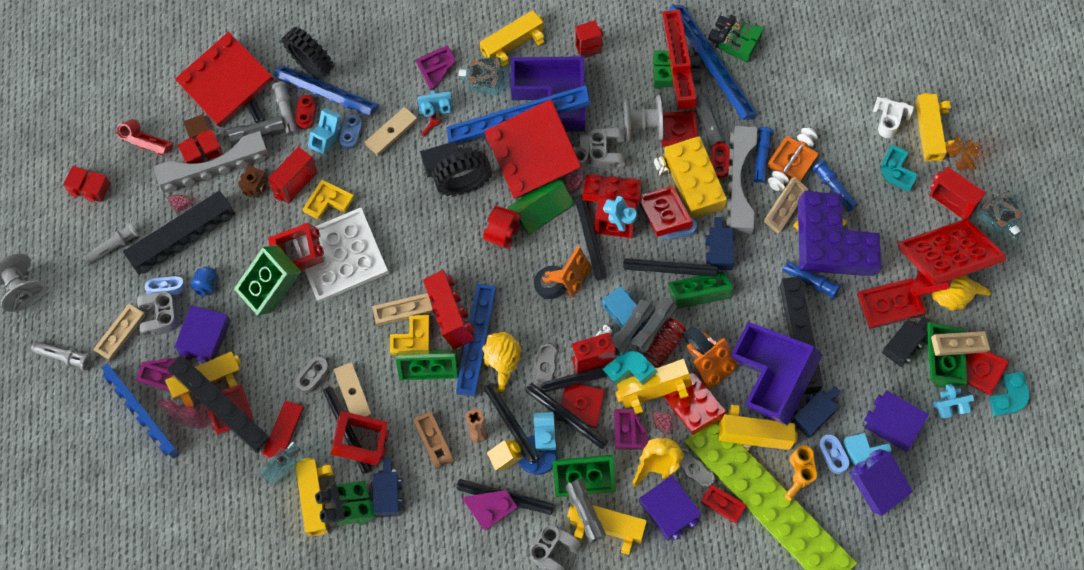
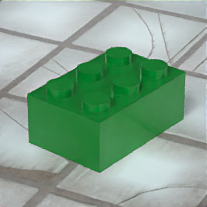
(267, 280)

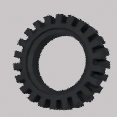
(307, 53)
(460, 163)

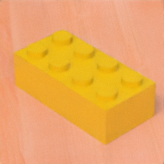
(695, 177)

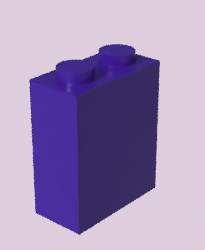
(202, 334)
(895, 420)
(880, 481)
(670, 508)

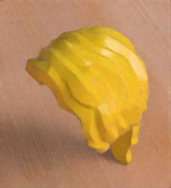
(960, 293)
(502, 354)
(660, 457)

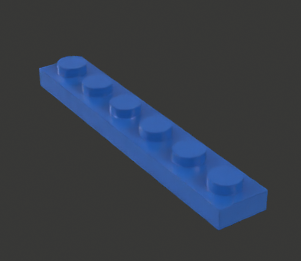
(320, 88)
(473, 353)
(143, 418)

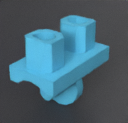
(435, 102)
(619, 212)
(962, 402)

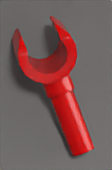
(433, 122)

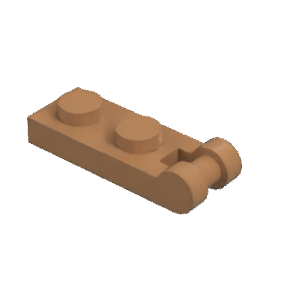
(432, 439)

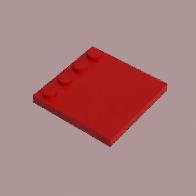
(224, 79)
(533, 149)
(951, 251)

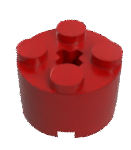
(502, 226)

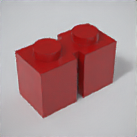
(588, 39)
(207, 141)
(92, 186)

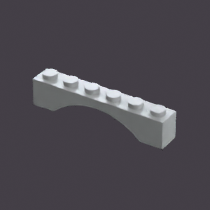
(174, 174)
(741, 214)

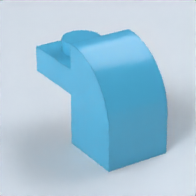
(326, 133)
(544, 431)
(858, 449)

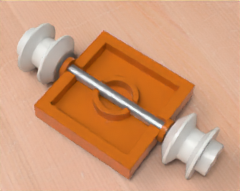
(792, 159)

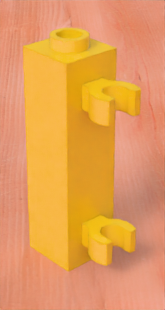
(512, 36)
(930, 126)
(213, 370)
(668, 379)
(756, 431)
(309, 484)
(614, 524)

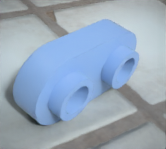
(171, 285)
(835, 454)

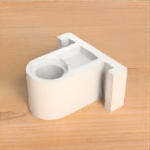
(891, 115)

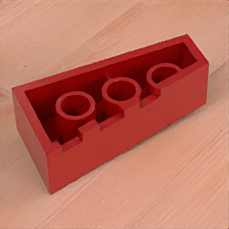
(448, 309)

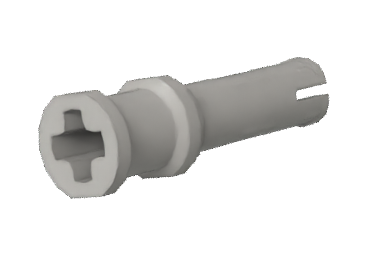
(283, 101)
(115, 241)
(68, 356)

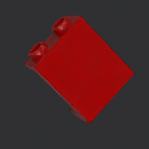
(593, 353)

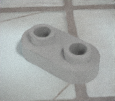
(310, 374)

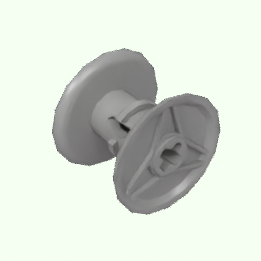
(643, 118)
(20, 291)

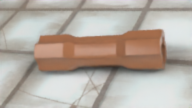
(476, 425)

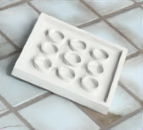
(349, 256)

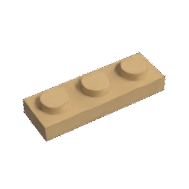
(785, 205)
(402, 309)
(119, 332)
(960, 343)

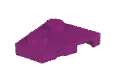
(436, 65)
(155, 373)
(629, 431)
(490, 507)

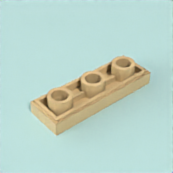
(398, 123)
(349, 382)

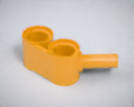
(801, 466)

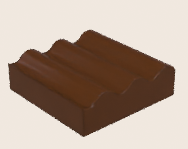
(195, 126)

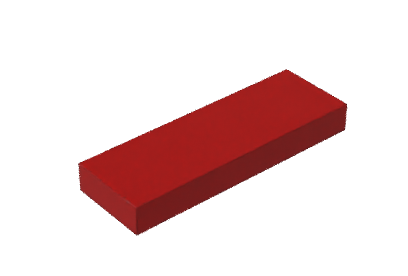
(283, 428)

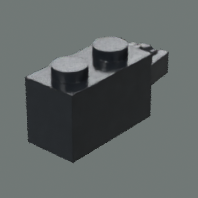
(432, 156)
(905, 341)

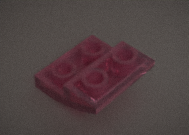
(183, 415)

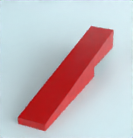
(679, 60)

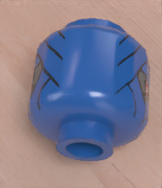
(204, 281)

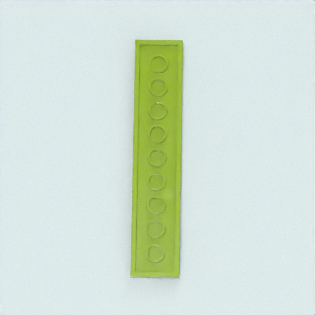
(767, 502)

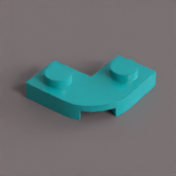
(894, 172)
(628, 363)
(1016, 396)

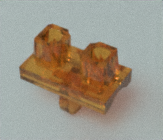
(958, 147)

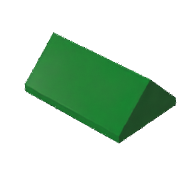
(542, 205)
(700, 290)
(427, 364)
(946, 368)
(595, 472)

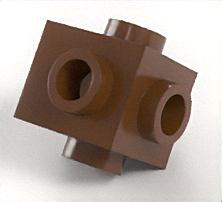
(253, 181)

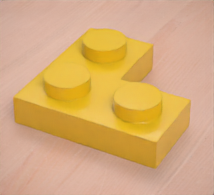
(326, 195)
(416, 339)

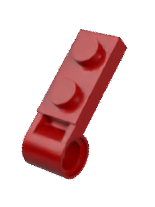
(142, 139)

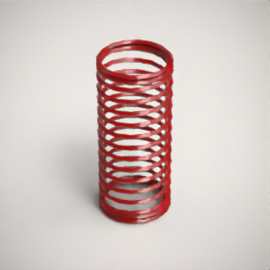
(670, 327)

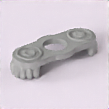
(546, 355)
(704, 477)

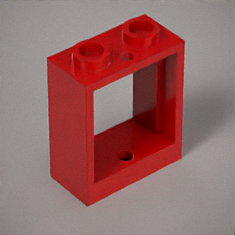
(292, 175)
(956, 193)
(312, 234)
(356, 453)

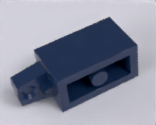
(720, 246)
(816, 411)
(386, 491)

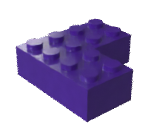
(546, 76)
(826, 245)
(784, 369)

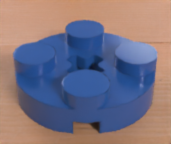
(543, 465)

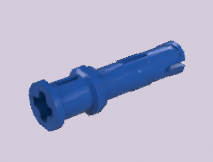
(763, 146)
(830, 178)
(819, 283)

